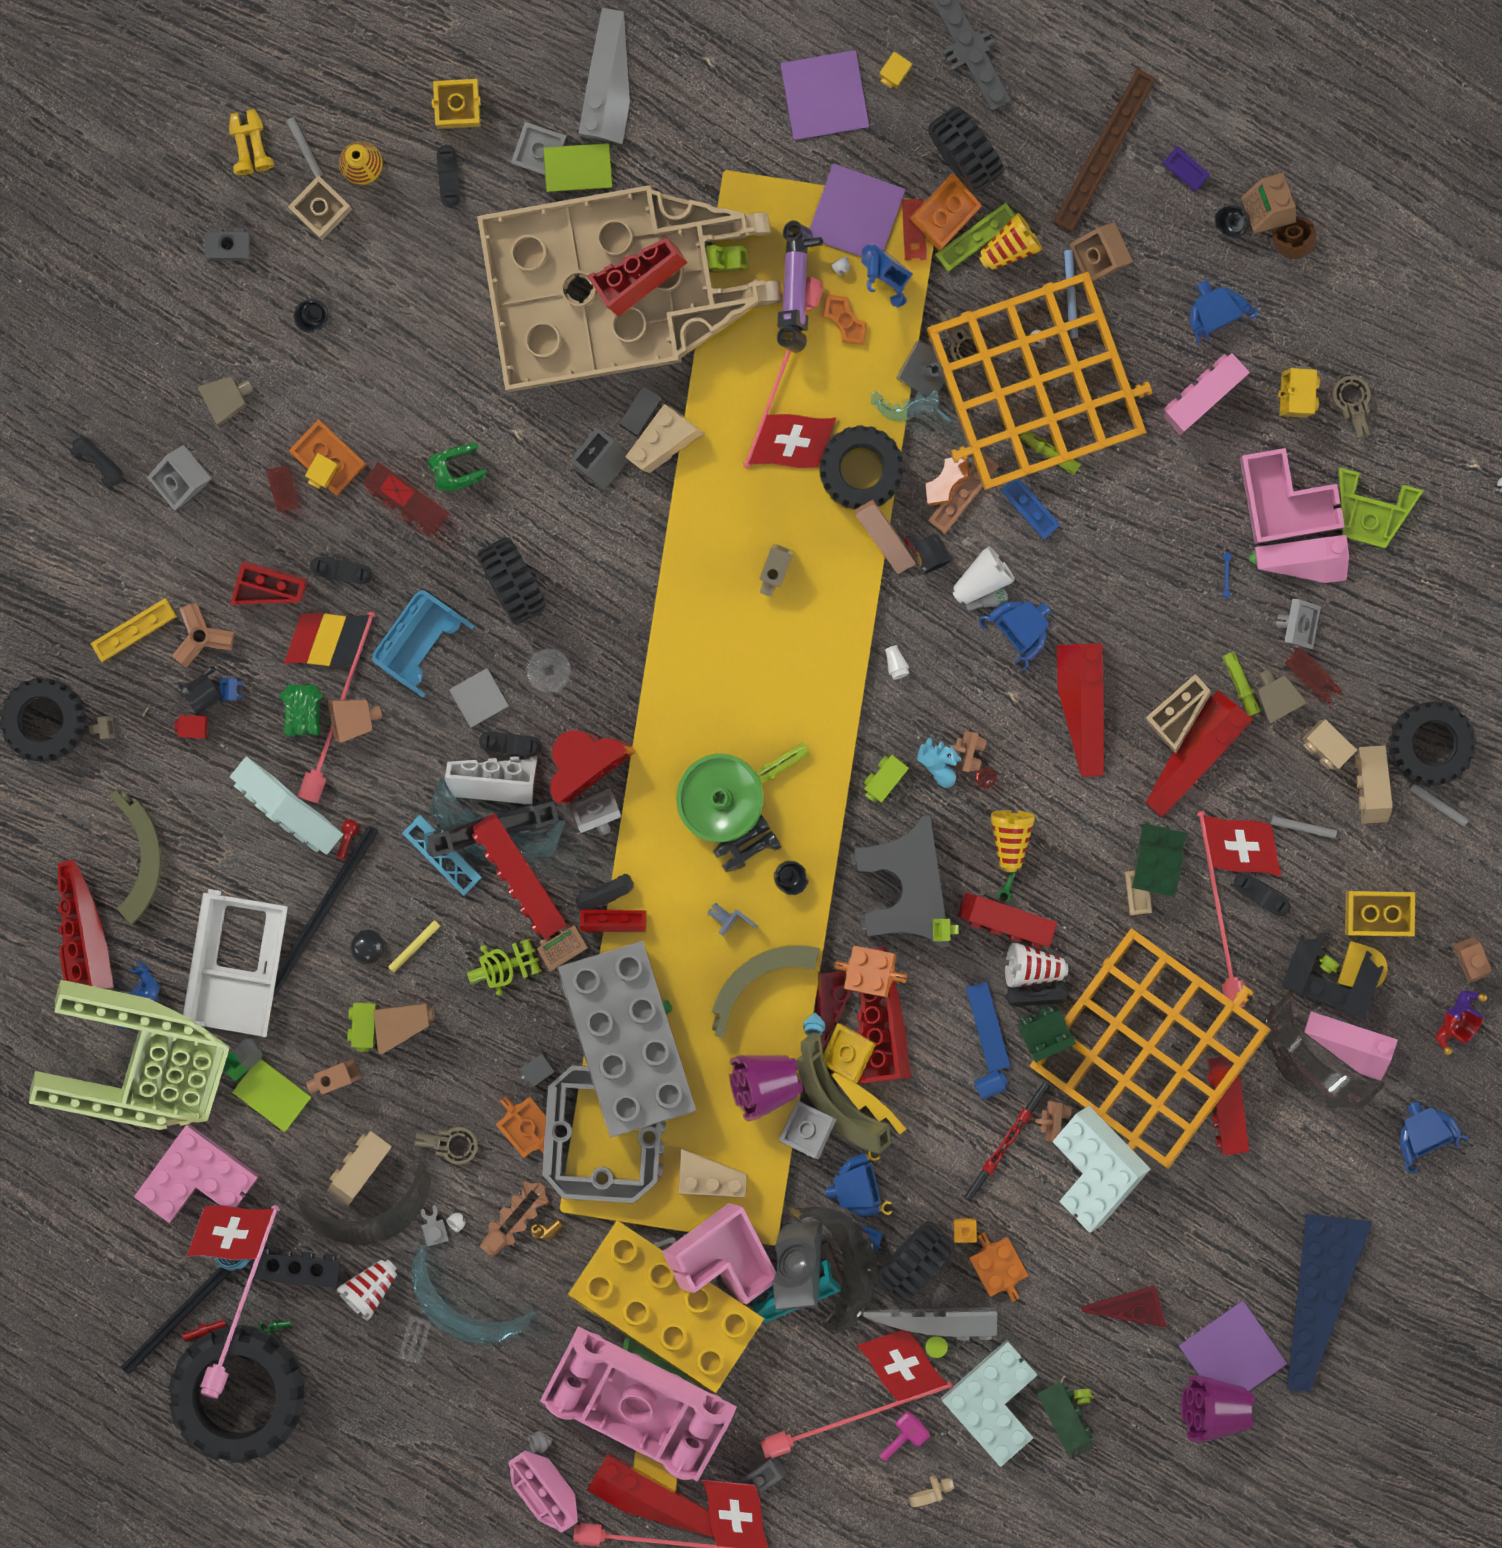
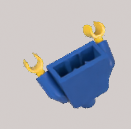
(858, 1187)

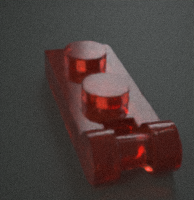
(911, 232)

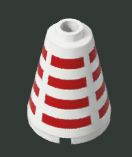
(1032, 966)
(368, 1288)

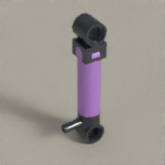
(792, 318)

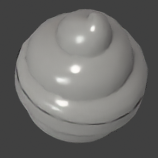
(539, 1442)

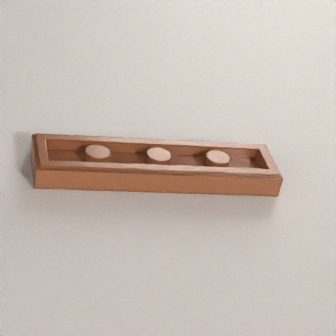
(961, 497)
(885, 536)

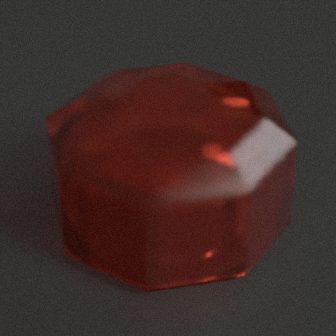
(985, 777)

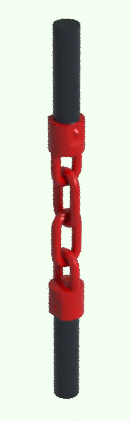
(1024, 1116)

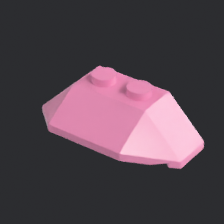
(544, 1490)

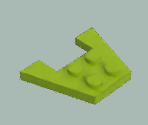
(1370, 519)

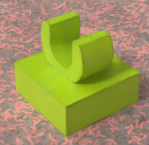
(943, 929)

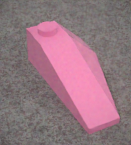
(1312, 559)
(1359, 1048)

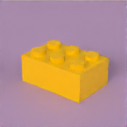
(1380, 913)

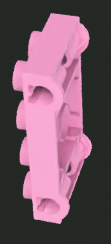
(638, 1404)

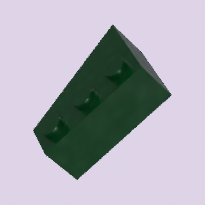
(1066, 1419)

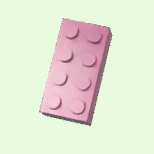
(1210, 389)

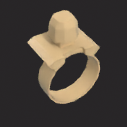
(931, 1495)

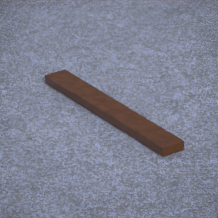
(1104, 150)

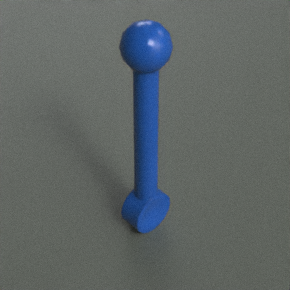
(1226, 593)

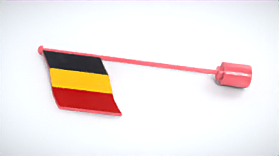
(327, 642)

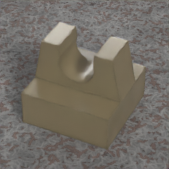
(104, 728)

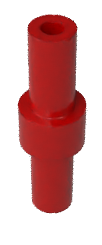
(203, 1330)

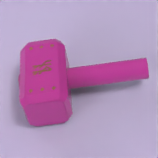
(911, 1429)

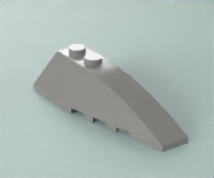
(608, 83)
(941, 1321)

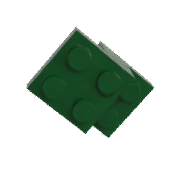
(1158, 860)
(1045, 1033)

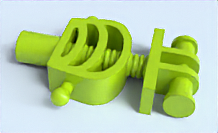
(484, 973)

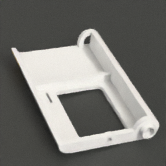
(230, 996)

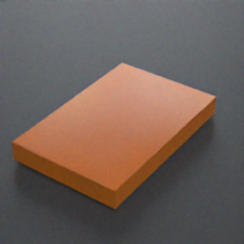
(946, 211)
(323, 441)

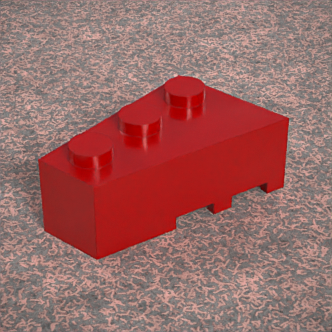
(267, 585)

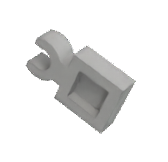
(434, 1229)

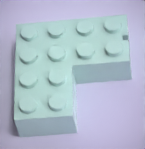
(285, 807)
(1107, 1168)
(982, 1398)

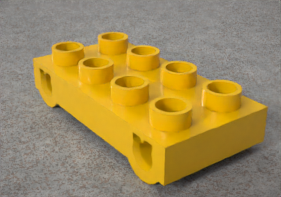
(639, 1296)

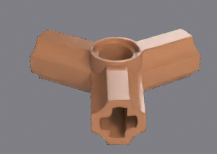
(214, 637)

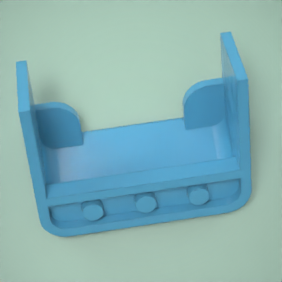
(414, 636)

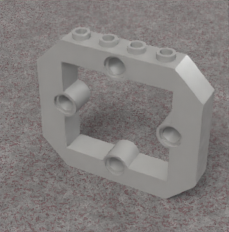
(587, 1186)

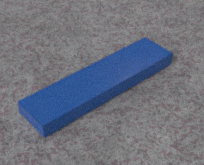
(987, 1026)

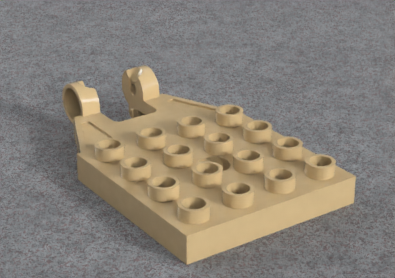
(543, 247)

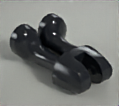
(767, 841)

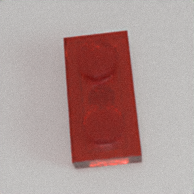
(282, 488)

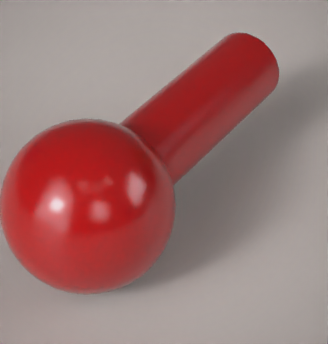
(349, 828)

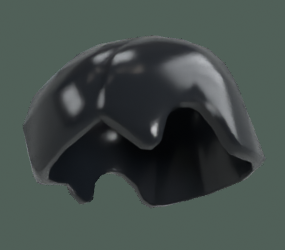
(1232, 221)
(310, 315)
(790, 877)
(367, 947)

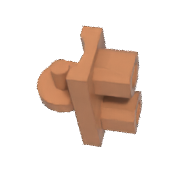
(965, 749)
(1052, 1118)

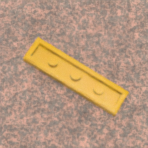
(133, 630)

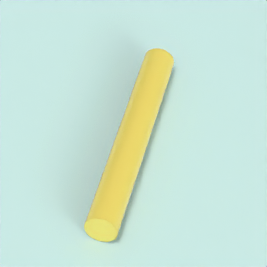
(414, 946)

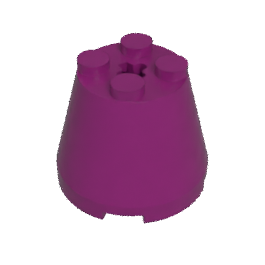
(763, 1083)
(1215, 1409)

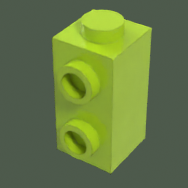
(885, 779)
(363, 1026)

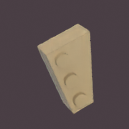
(662, 439)
(1179, 712)
(1373, 784)
(358, 1167)
(708, 1177)

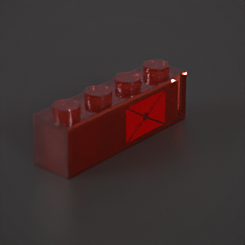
(406, 498)

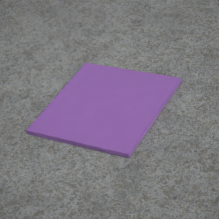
(824, 95)
(855, 210)
(1234, 1349)

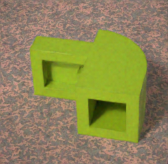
(727, 258)

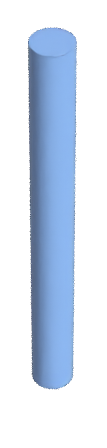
(1071, 293)

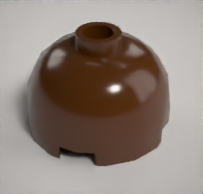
(1295, 239)

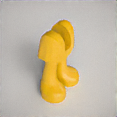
(253, 130)

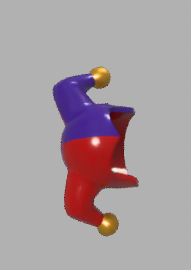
(1461, 1020)

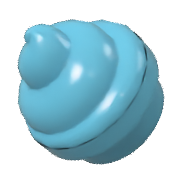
(814, 1024)

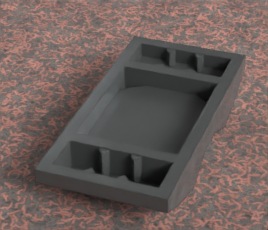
(798, 1265)

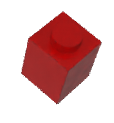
(191, 726)

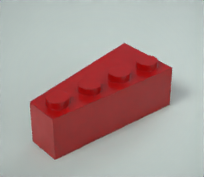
(637, 275)
(1007, 919)
(1229, 1110)

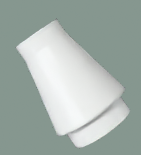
(896, 663)

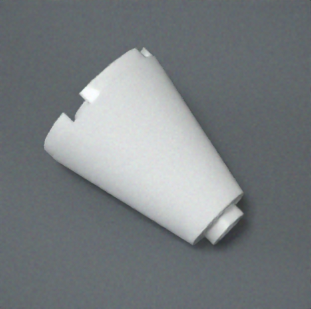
(983, 577)

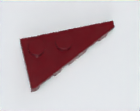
(831, 1000)
(1136, 1306)

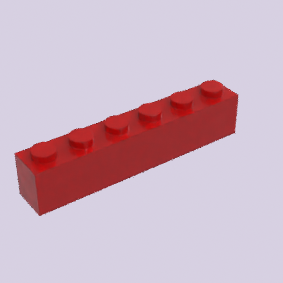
(519, 876)

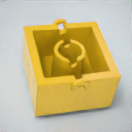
(456, 103)
(1299, 392)

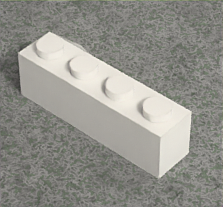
(493, 779)

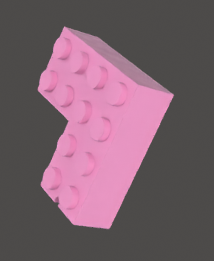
(1277, 509)
(192, 1164)
(726, 1247)

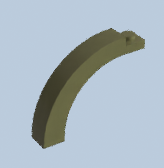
(151, 858)
(766, 961)
(826, 1098)

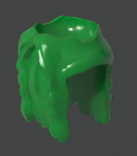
(444, 480)
(301, 709)

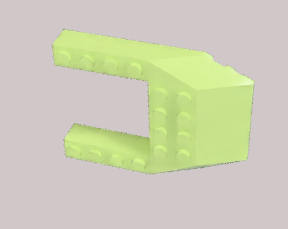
(169, 1071)

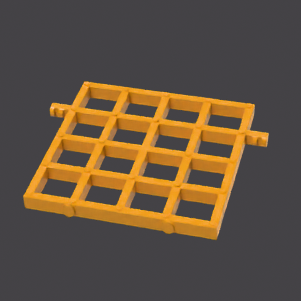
(1036, 381)
(1149, 1048)

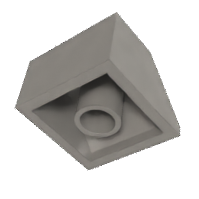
(179, 477)

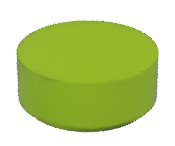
(936, 1346)

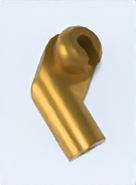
(546, 1232)

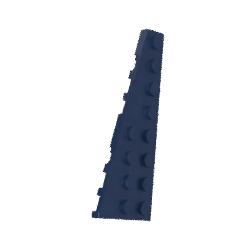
(1326, 1268)

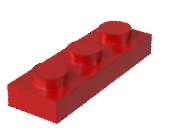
(613, 920)

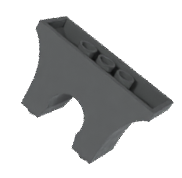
(915, 865)

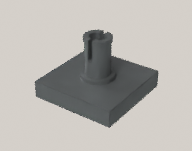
(922, 370)

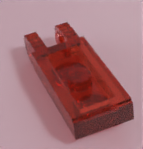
(1311, 673)

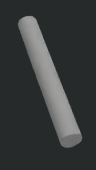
(304, 147)
(1439, 804)
(1300, 826)

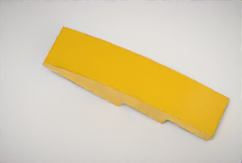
(862, 1097)

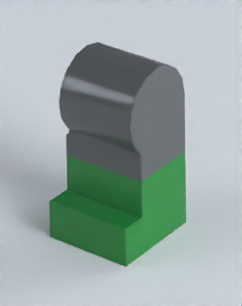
(242, 1059)

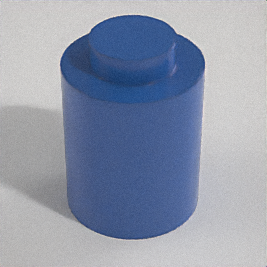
(990, 1084)

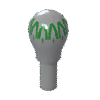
(993, 599)

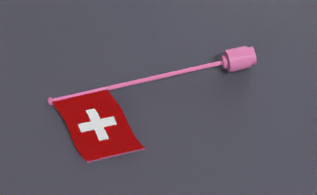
(230, 1235)

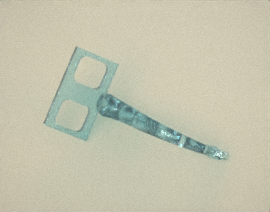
(910, 408)

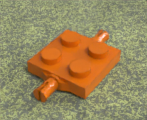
(870, 971)
(523, 1125)
(998, 1266)

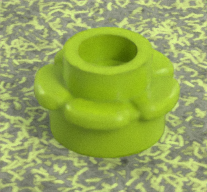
(1328, 964)
(1082, 1396)

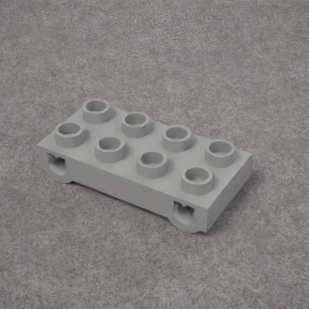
(626, 1039)

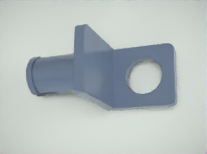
(726, 919)

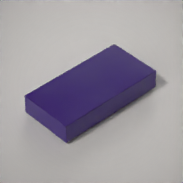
(1186, 169)

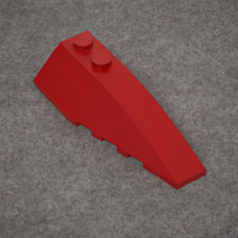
(1082, 702)
(1208, 738)
(84, 946)
(883, 1024)
(646, 1497)

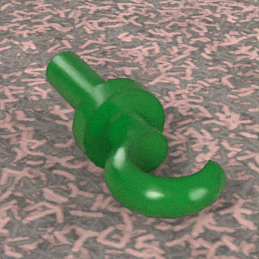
(276, 1325)

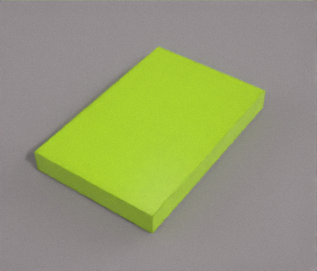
(577, 167)
(272, 1094)

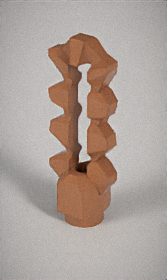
(495, 1238)

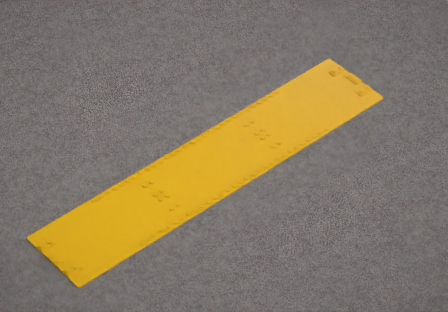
(751, 683)

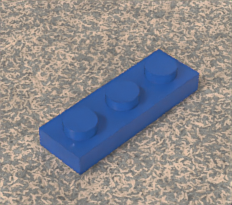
(1030, 508)

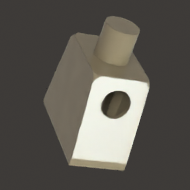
(225, 398)
(778, 559)
(1277, 696)

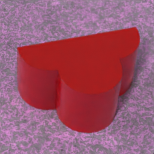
(583, 762)

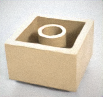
(320, 208)
(1328, 745)

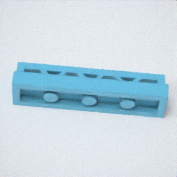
(454, 856)

